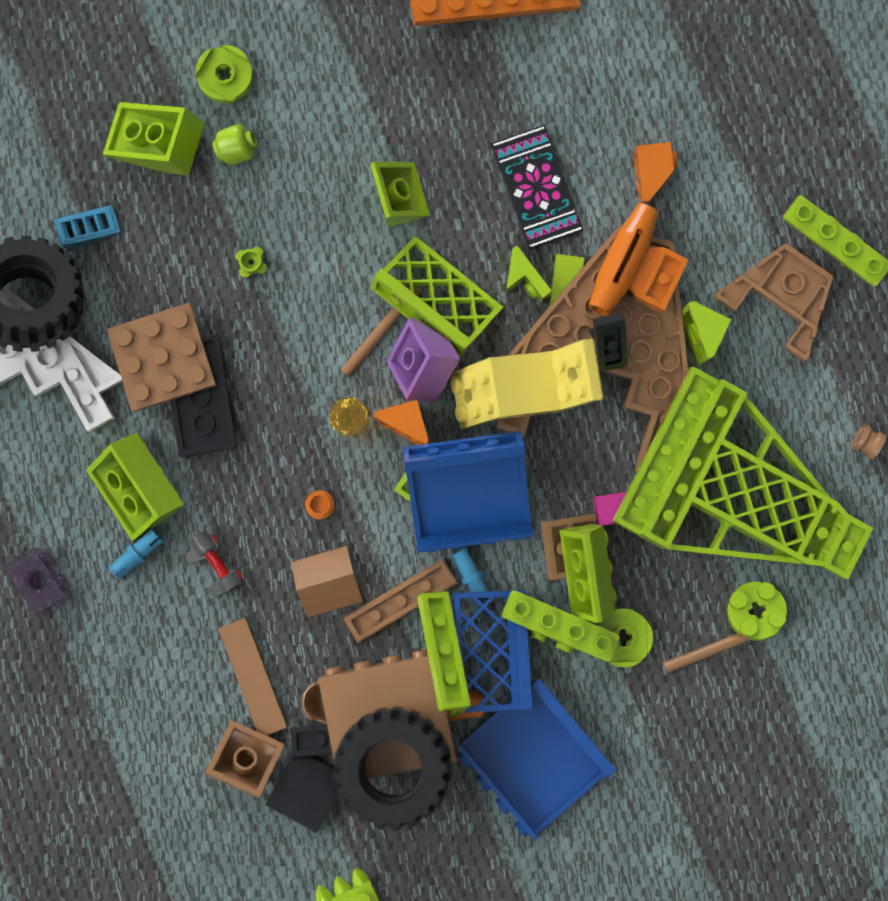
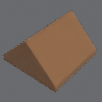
(326, 581)
(245, 759)

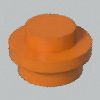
(319, 504)

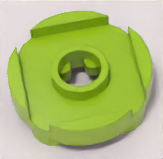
(218, 59)
(764, 596)
(641, 637)

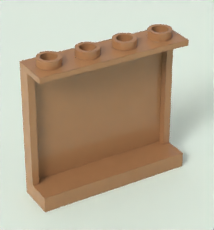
(389, 684)

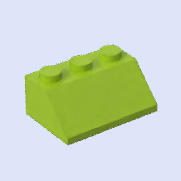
(134, 486)
(588, 572)

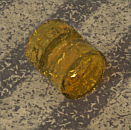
(349, 417)

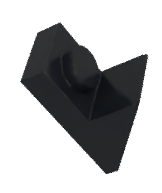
(610, 341)

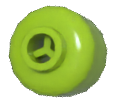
(235, 144)

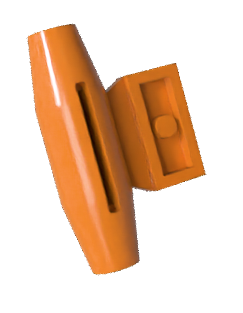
(636, 266)

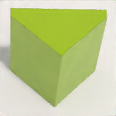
(399, 192)
(704, 330)

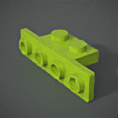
(837, 240)
(559, 626)

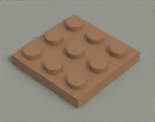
(161, 357)

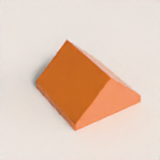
(405, 421)

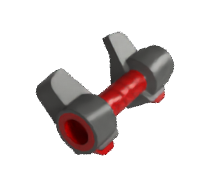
(207, 547)

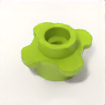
(251, 254)

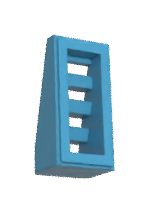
(85, 217)

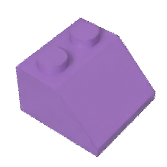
(422, 362)

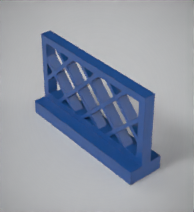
(517, 654)

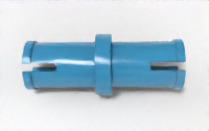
(136, 553)
(470, 572)

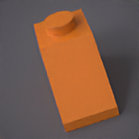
(653, 168)

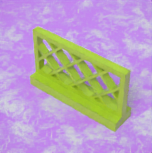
(412, 306)

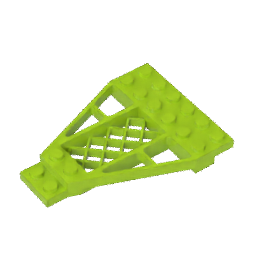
(681, 458)

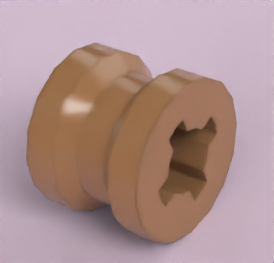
(868, 441)

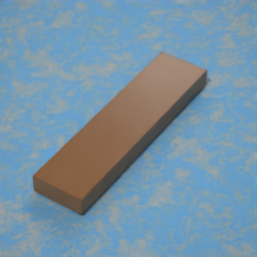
(398, 600)
(253, 677)

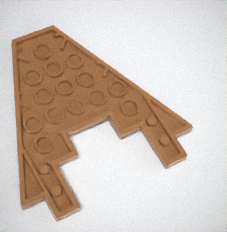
(653, 343)

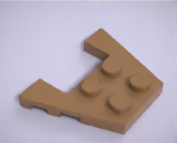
(791, 285)

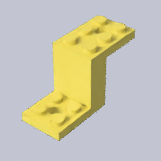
(526, 384)

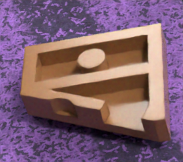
(553, 545)

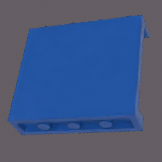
(468, 491)
(534, 760)

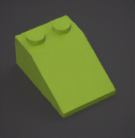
(154, 137)

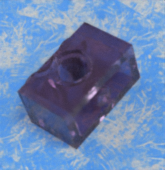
(23, 574)

